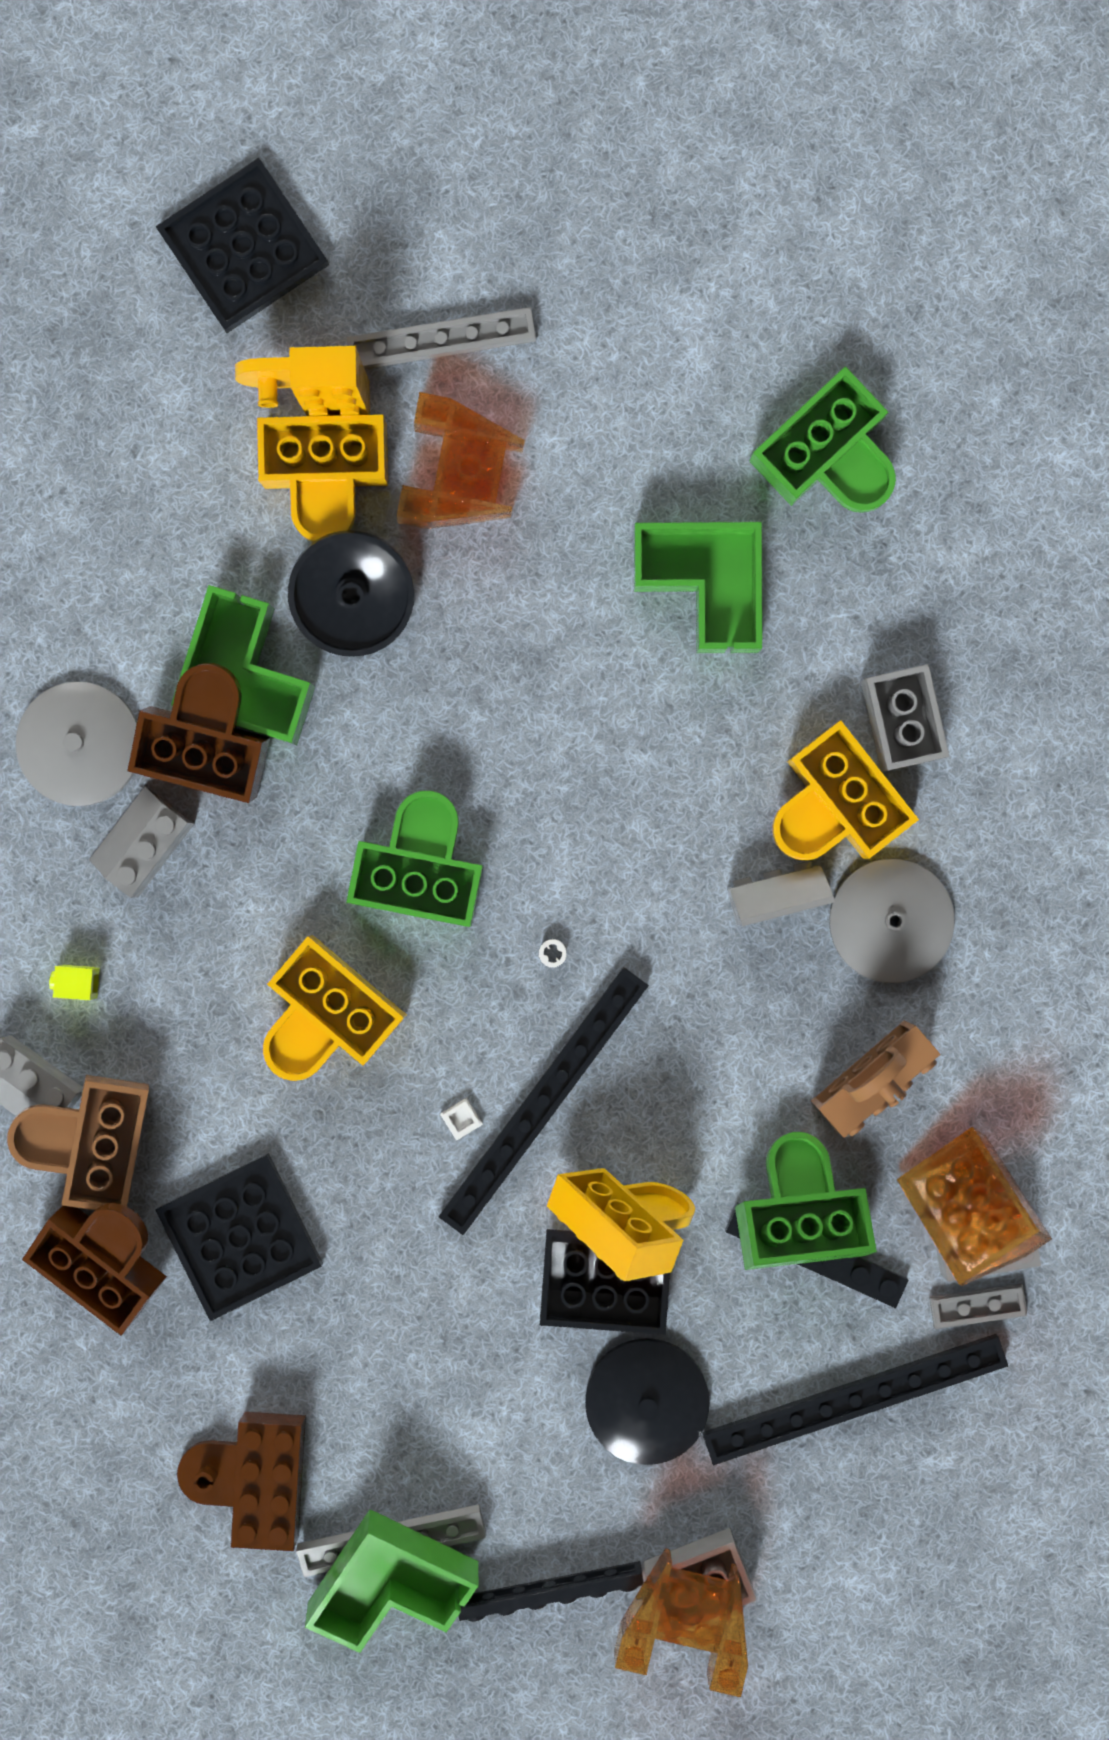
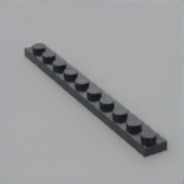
(543, 1100)
(855, 1399)

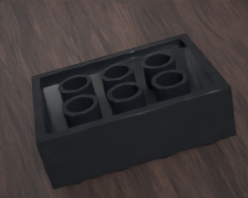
(588, 1295)

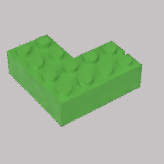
(718, 564)
(234, 639)
(385, 1569)

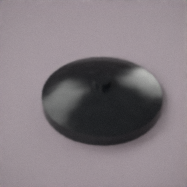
(350, 593)
(647, 1401)

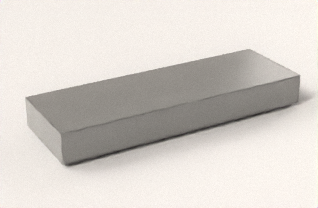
(978, 1306)

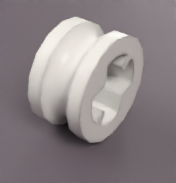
(560, 947)

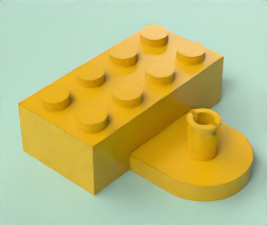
(322, 379)
(322, 465)
(841, 799)
(326, 1011)
(623, 1223)

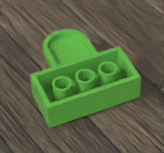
(831, 446)
(417, 868)
(805, 1214)

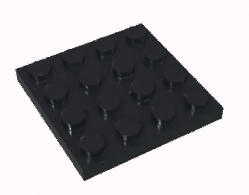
(242, 245)
(239, 1237)

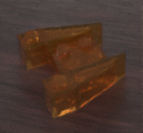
(466, 469)
(688, 1612)

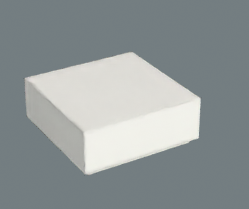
(461, 1118)

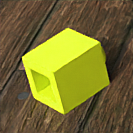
(75, 982)

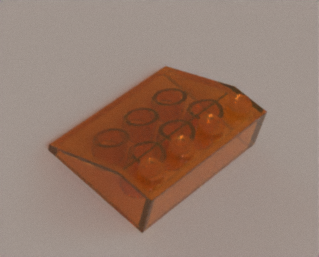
(973, 1207)

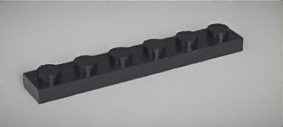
(853, 1273)
(552, 1590)

